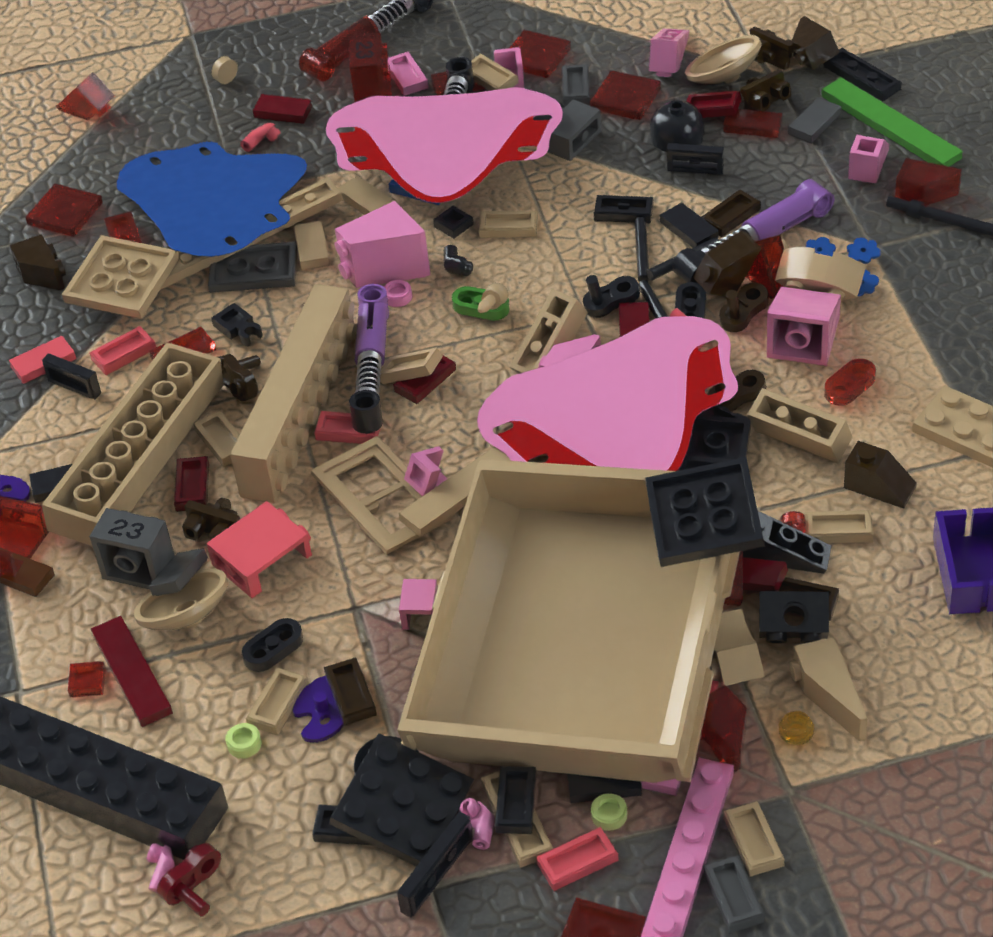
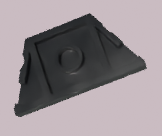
(717, 437)

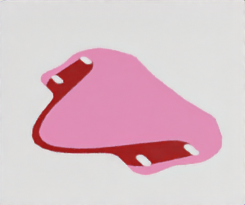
(443, 142)
(617, 402)

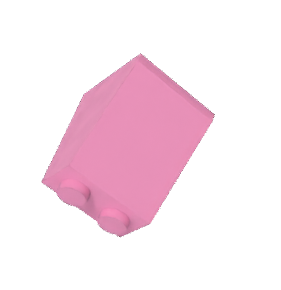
(382, 247)
(802, 325)

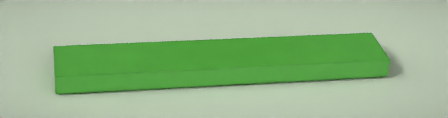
(891, 123)

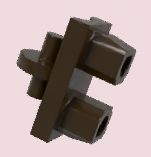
(773, 48)
(762, 92)
(208, 518)

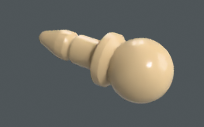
(493, 297)

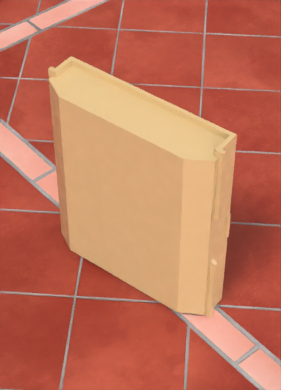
(564, 631)

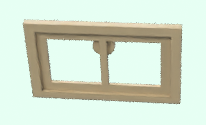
(362, 510)

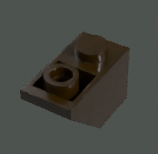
(38, 263)

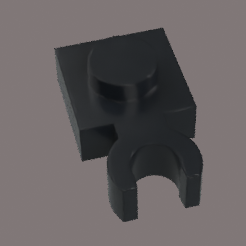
(235, 322)

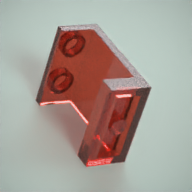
(20, 532)

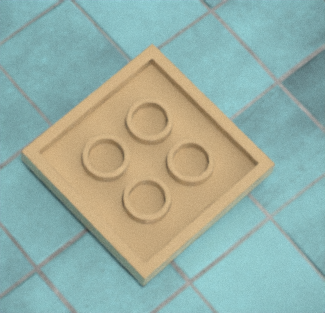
(120, 276)

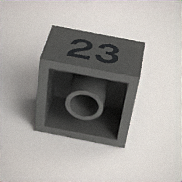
(131, 547)

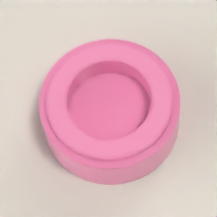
(398, 293)

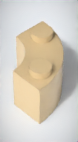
(818, 272)
(735, 651)

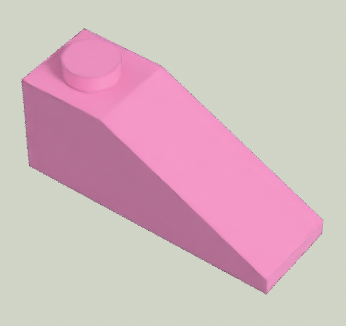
(667, 51)

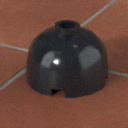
(676, 123)

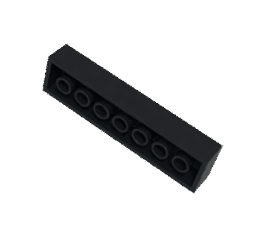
(106, 781)

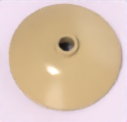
(724, 61)
(185, 607)

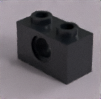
(811, 605)

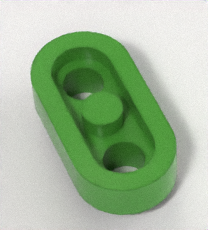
(466, 301)

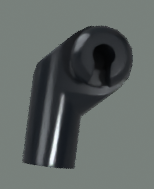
(456, 264)

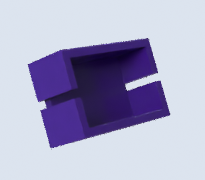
(965, 560)

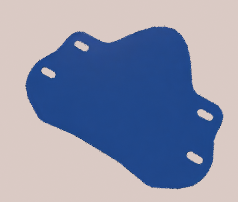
(211, 196)

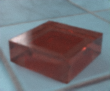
(86, 679)

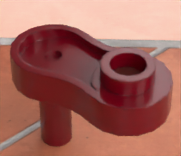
(180, 881)

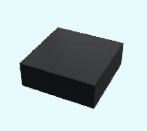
(453, 222)

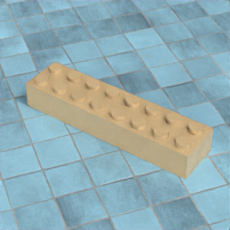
(294, 394)
(134, 441)

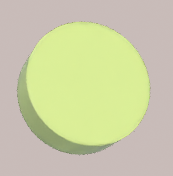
(243, 740)
(609, 811)

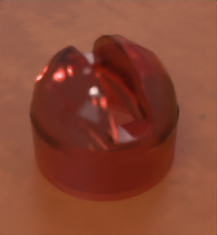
(796, 518)

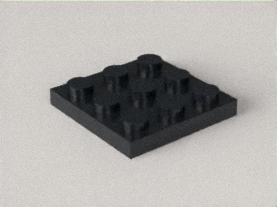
(704, 512)
(400, 800)

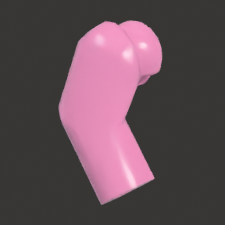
(481, 820)
(164, 859)

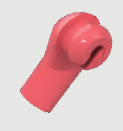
(257, 135)

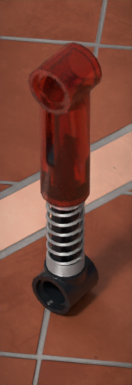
(322, 61)

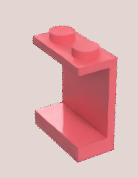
(255, 545)

